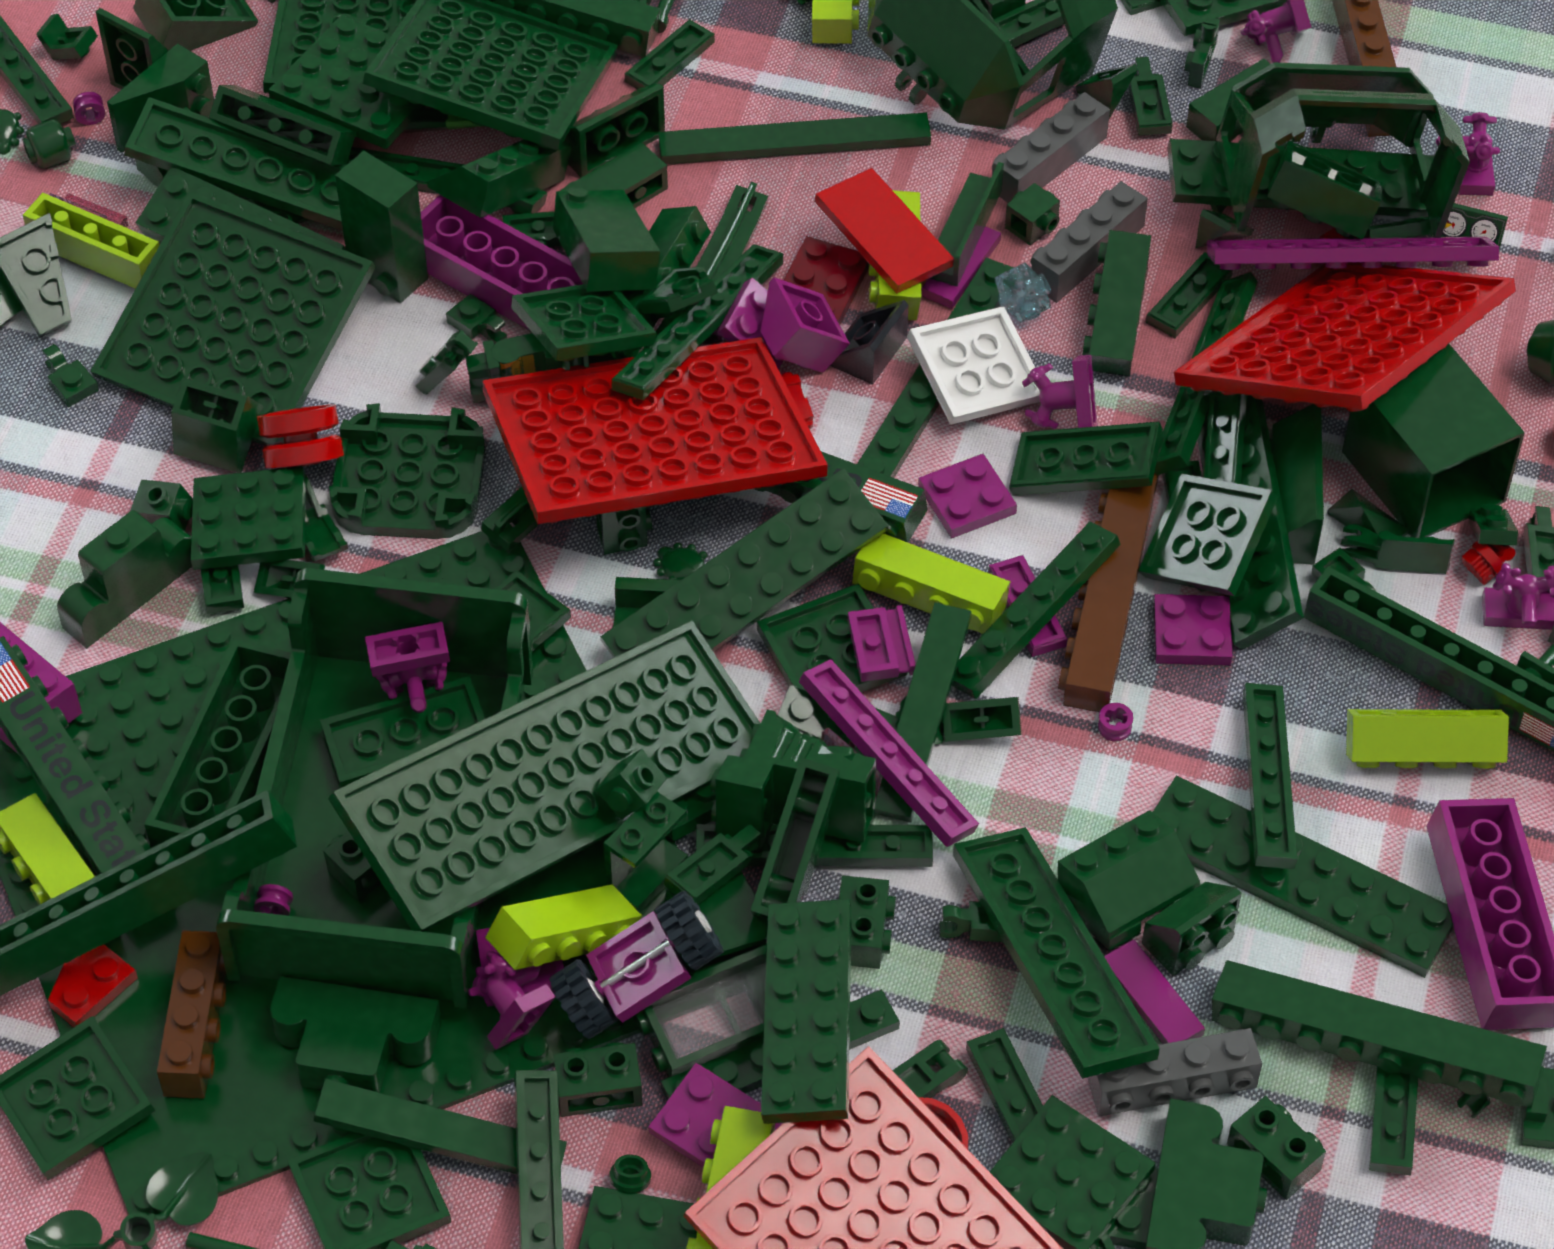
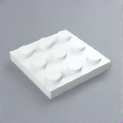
(975, 364)

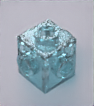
(1023, 292)

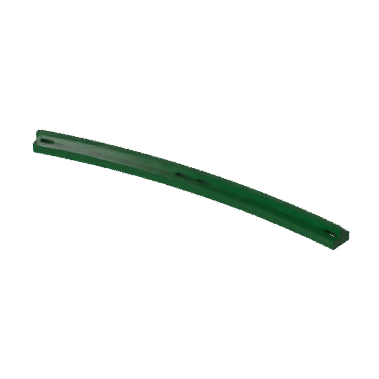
(724, 248)

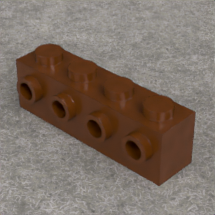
(193, 1016)

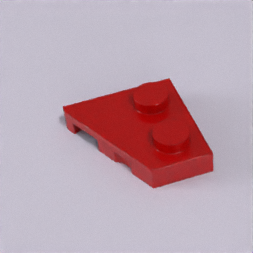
(90, 984)

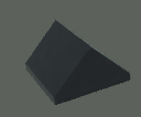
(874, 341)

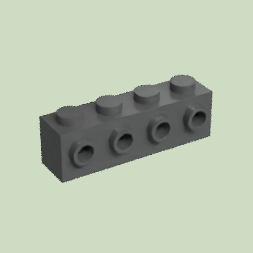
(1053, 145)
(1076, 248)
(1182, 1072)

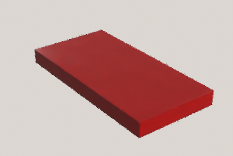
(884, 230)

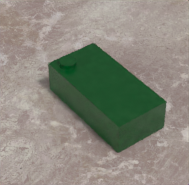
(383, 224)
(605, 240)

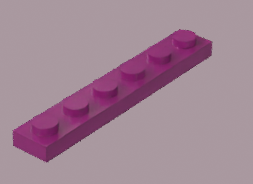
(893, 756)

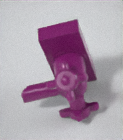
(1270, 24)
(1480, 173)
(1072, 394)
(1519, 600)
(408, 659)
(502, 988)

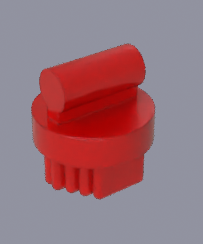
(1486, 560)

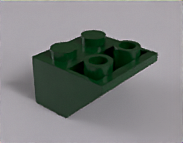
(213, 425)
(1193, 926)

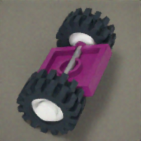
(636, 966)

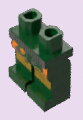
(507, 358)

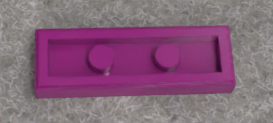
(949, 294)
(1019, 573)
(1153, 995)

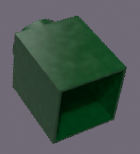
(1435, 445)

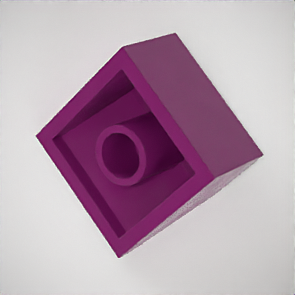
(801, 326)

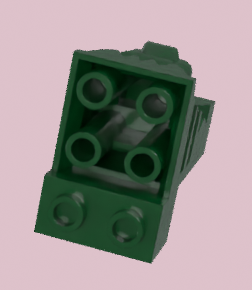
(758, 782)

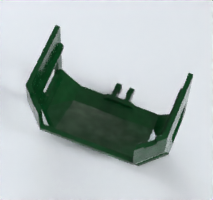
(971, 63)
(1290, 96)

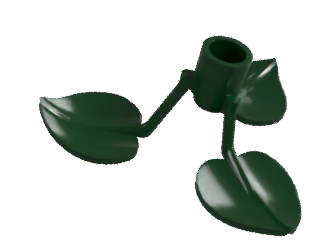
(181, 1189)

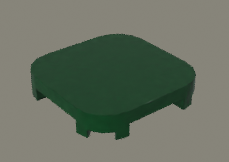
(408, 474)

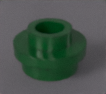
(630, 1174)

